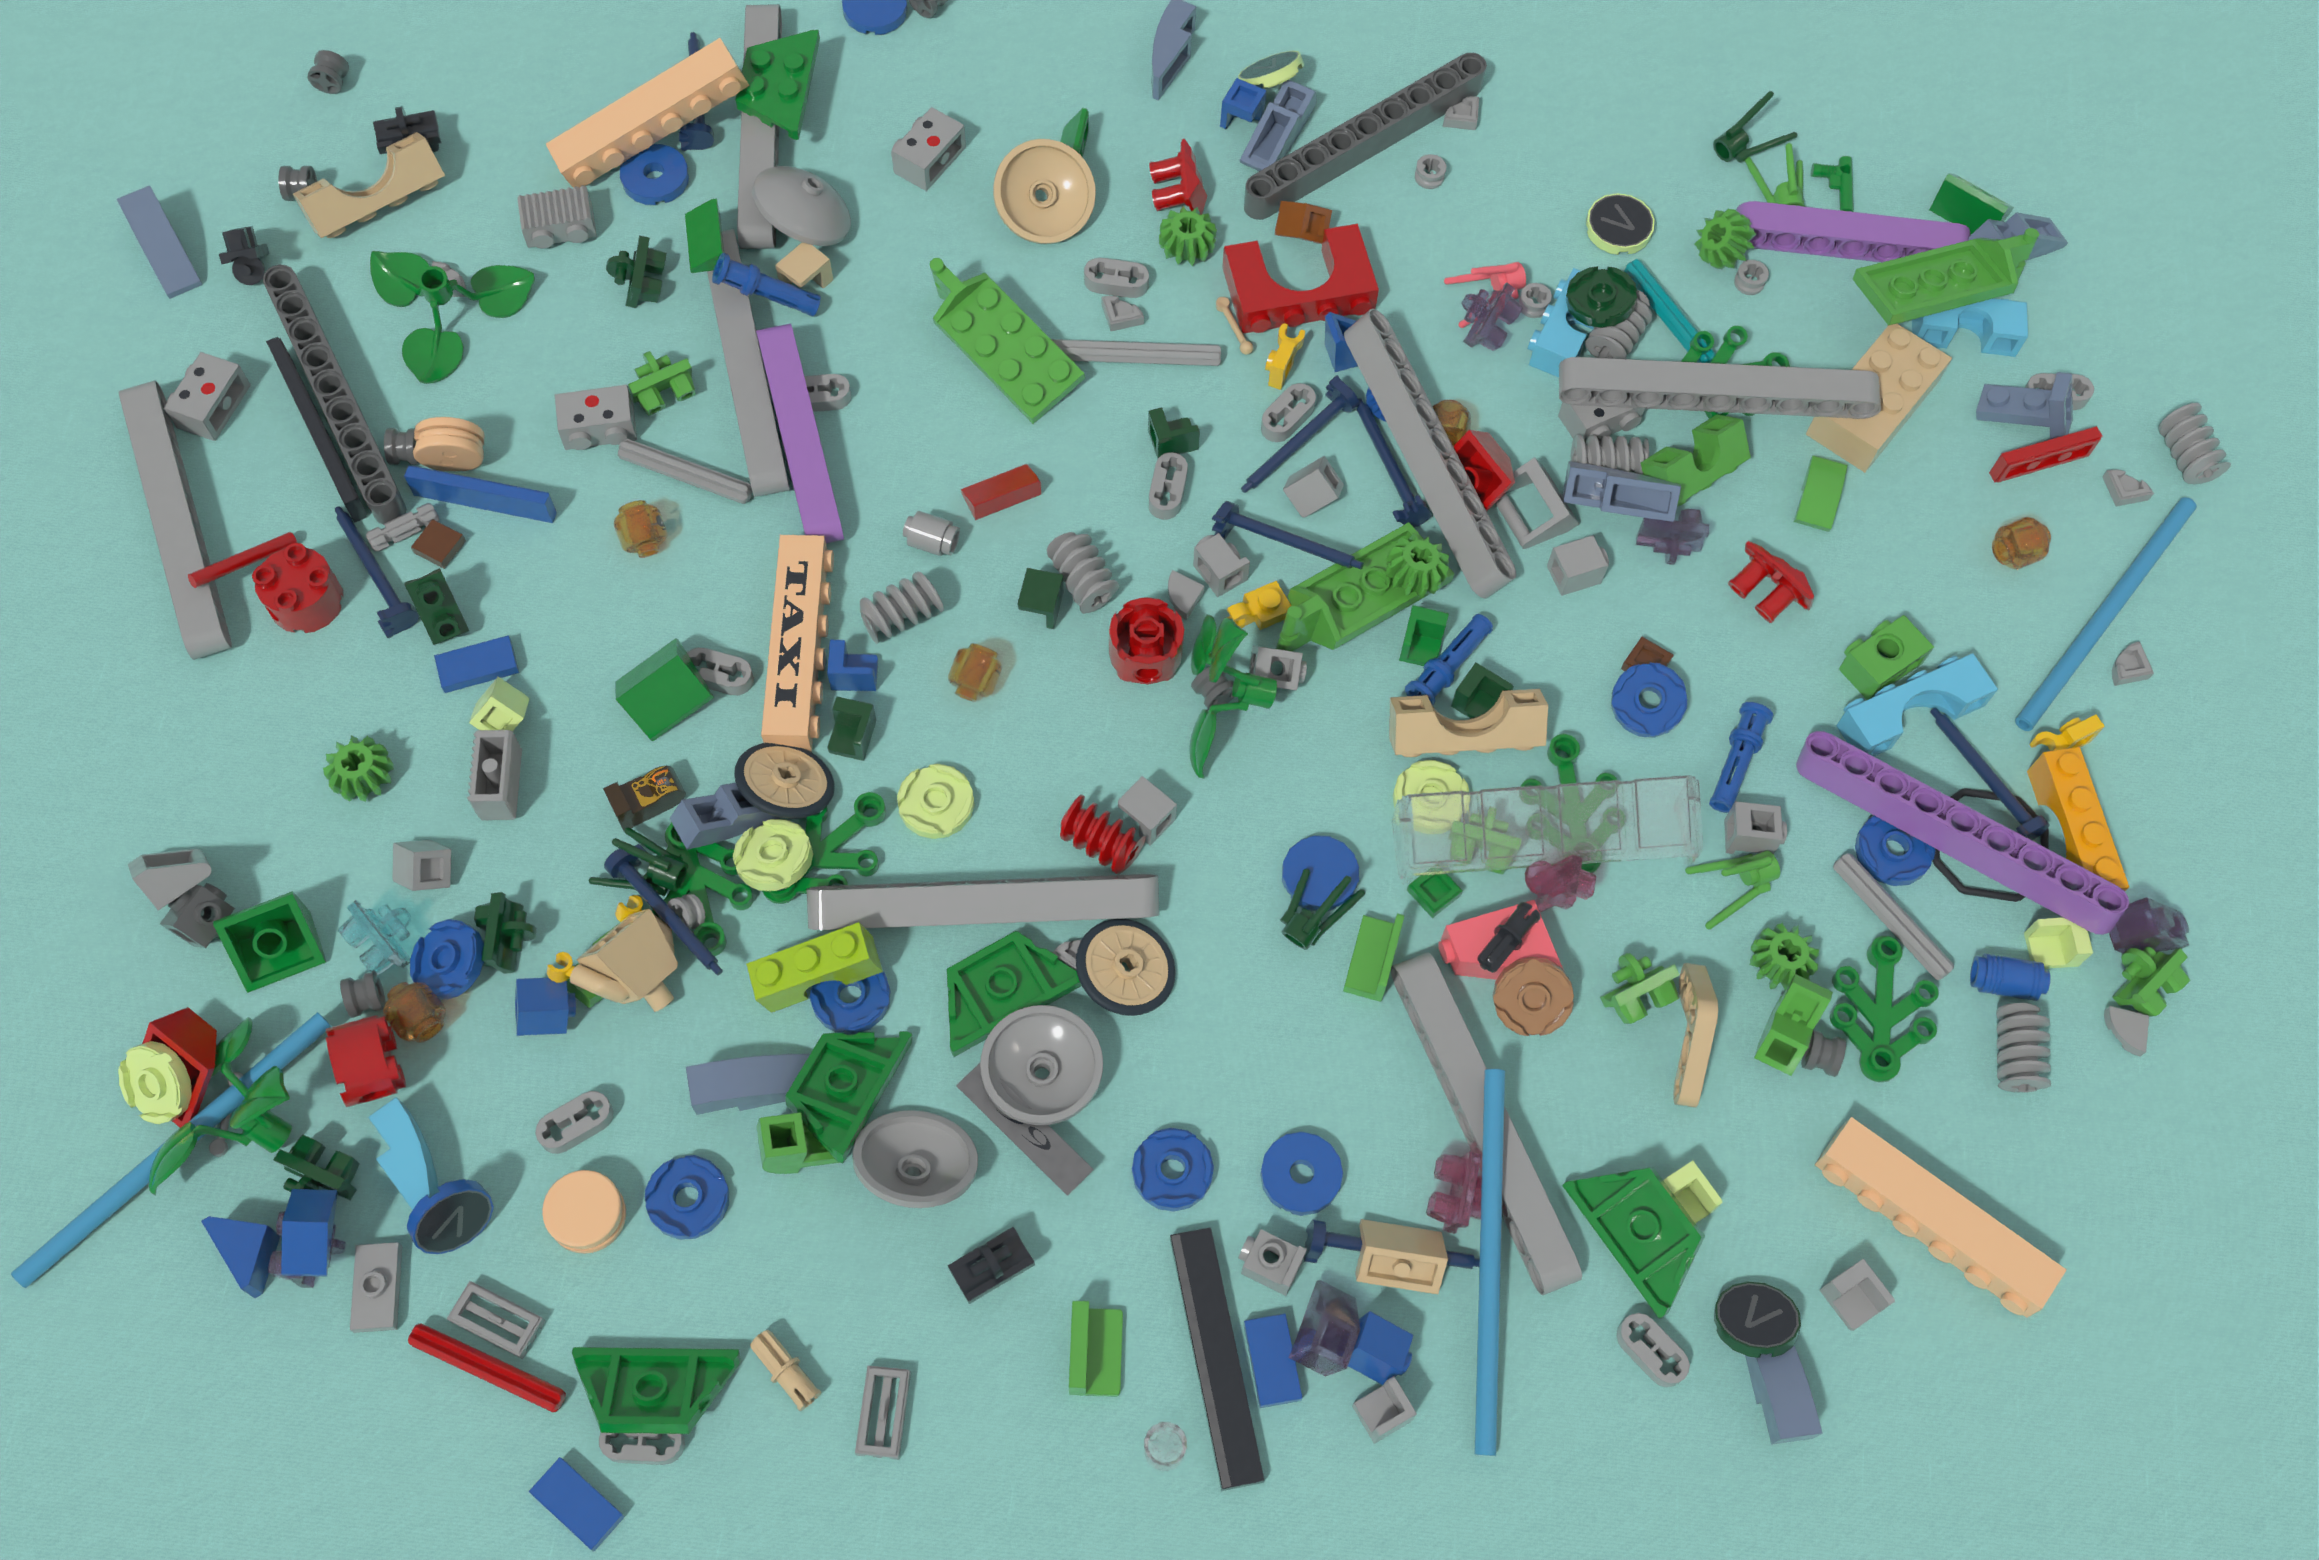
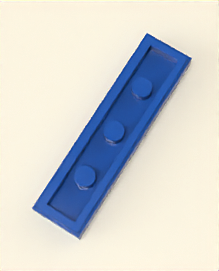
(480, 494)

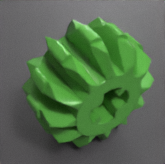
(1187, 235)
(1725, 239)
(1417, 565)
(358, 768)
(1791, 947)

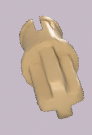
(785, 1369)

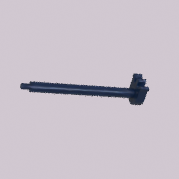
(696, 134)
(1342, 399)
(1415, 509)
(1229, 516)
(398, 615)
(2029, 827)
(622, 864)
(1319, 1237)

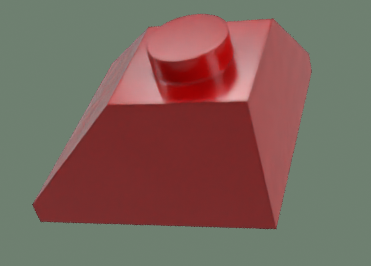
(1485, 465)
(196, 1047)

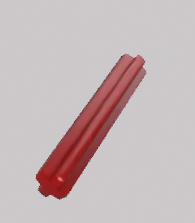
(487, 1367)

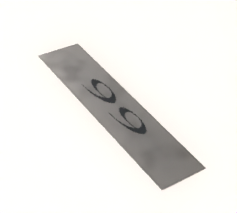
(1037, 1142)

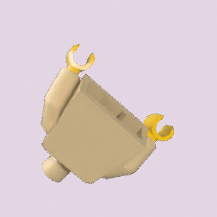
(626, 961)

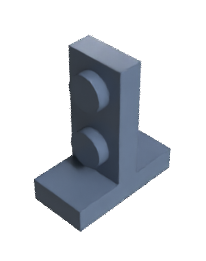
(2030, 405)

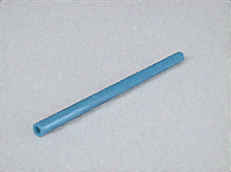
(2105, 614)
(139, 1176)
(1490, 1263)

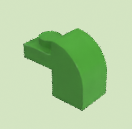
(1792, 1024)
(789, 1145)

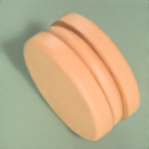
(448, 444)
(584, 1211)

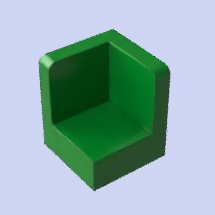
(1423, 635)

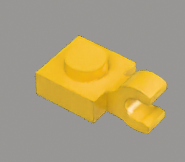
(1282, 360)
(1263, 606)
(2074, 734)

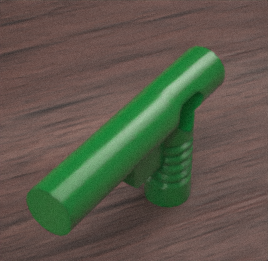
(1839, 178)

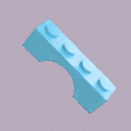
(1952, 688)

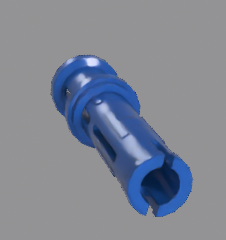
(751, 281)
(1440, 672)
(1743, 744)

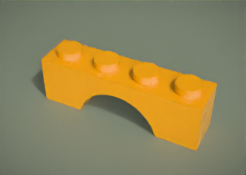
(2065, 786)

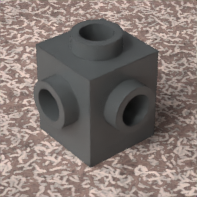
(194, 913)

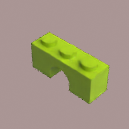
(787, 974)

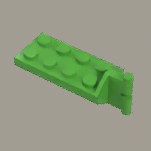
(1945, 277)
(1003, 342)
(1345, 600)

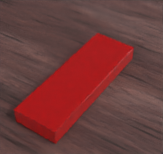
(2045, 454)

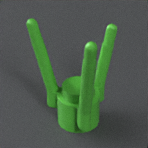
(1787, 192)
(1753, 870)

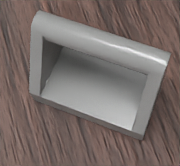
(1563, 516)
(169, 874)

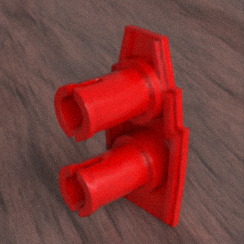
(1190, 189)
(1790, 582)

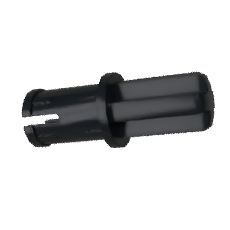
(1508, 937)

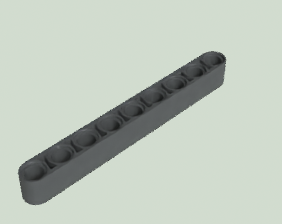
(1363, 136)
(334, 394)

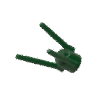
(1734, 141)
(664, 868)
(1304, 927)

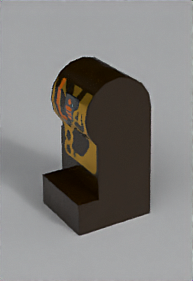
(645, 796)

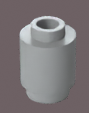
(931, 533)

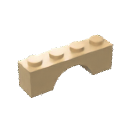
(408, 168)
(1513, 722)

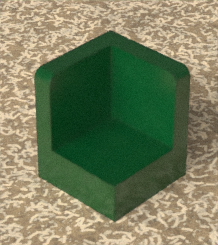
(1172, 436)
(1042, 594)
(1479, 691)
(852, 728)

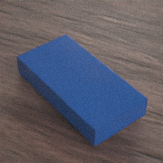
(476, 664)
(1269, 1355)
(576, 1504)

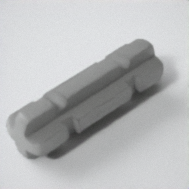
(401, 527)

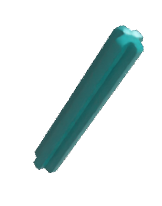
(1666, 307)

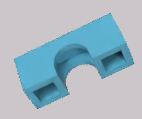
(1997, 323)
(1557, 338)

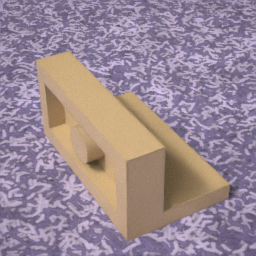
(1401, 1257)

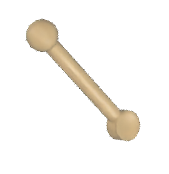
(1222, 305)

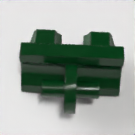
(644, 260)
(436, 607)
(504, 933)
(302, 1163)

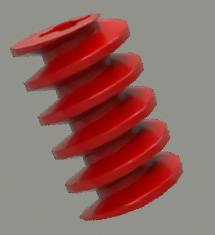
(1099, 836)

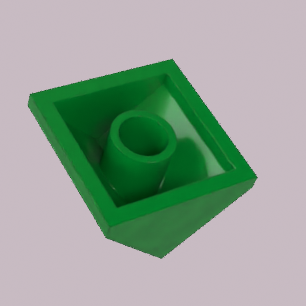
(1967, 204)
(662, 690)
(270, 941)

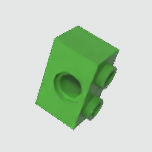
(1899, 642)

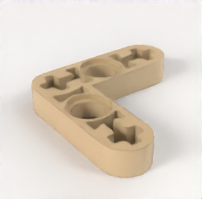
(1701, 1015)

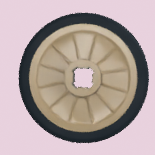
(784, 780)
(1105, 978)

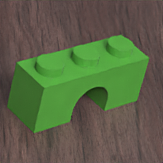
(1717, 451)

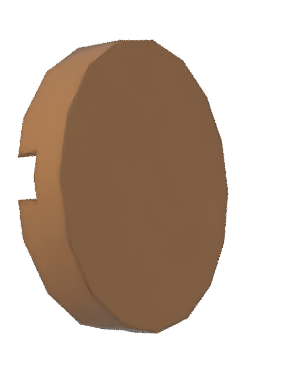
(1533, 996)

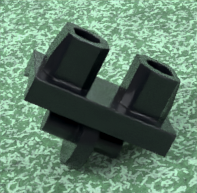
(397, 128)
(245, 253)
(991, 1265)

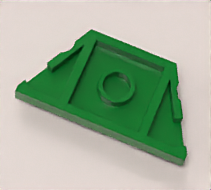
(779, 80)
(999, 982)
(844, 1085)
(1642, 1230)
(652, 1386)

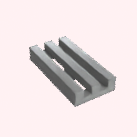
(526, 1335)
(878, 1449)

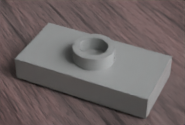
(376, 1287)

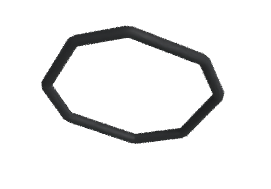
(1975, 891)

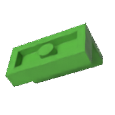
(1373, 957)
(1095, 1351)

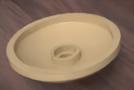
(1057, 172)

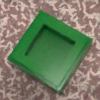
(1434, 892)

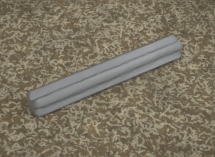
(685, 471)
(1893, 916)

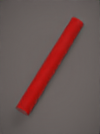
(240, 560)

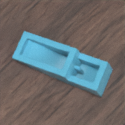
(409, 1158)

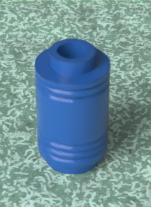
(2009, 977)

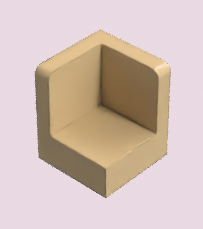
(803, 265)

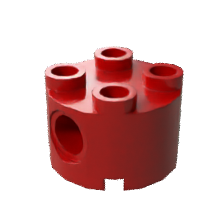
(298, 589)
(1146, 641)
(363, 1060)

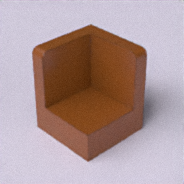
(1302, 221)

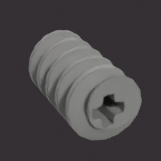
(1618, 340)
(2190, 447)
(1606, 454)
(1082, 570)
(899, 605)
(2020, 1048)

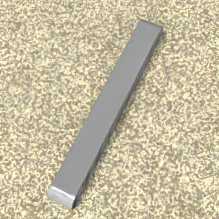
(758, 141)
(748, 383)
(1719, 387)
(1430, 454)
(174, 519)
(983, 901)
(1461, 1075)

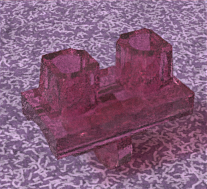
(1559, 883)
(1464, 1195)

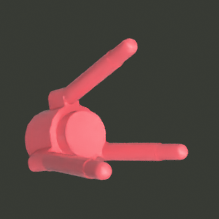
(1499, 275)

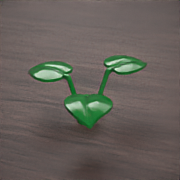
(437, 354)
(1247, 687)
(251, 1115)

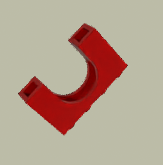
(1266, 305)

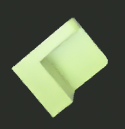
(499, 707)
(2058, 943)
(1693, 1191)

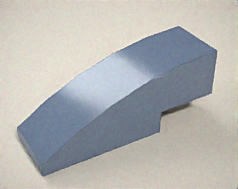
(1171, 44)
(1279, 125)
(2049, 236)
(159, 242)
(1620, 491)
(716, 817)
(742, 1082)
(1784, 1397)

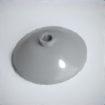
(801, 205)
(1036, 1040)
(915, 1159)

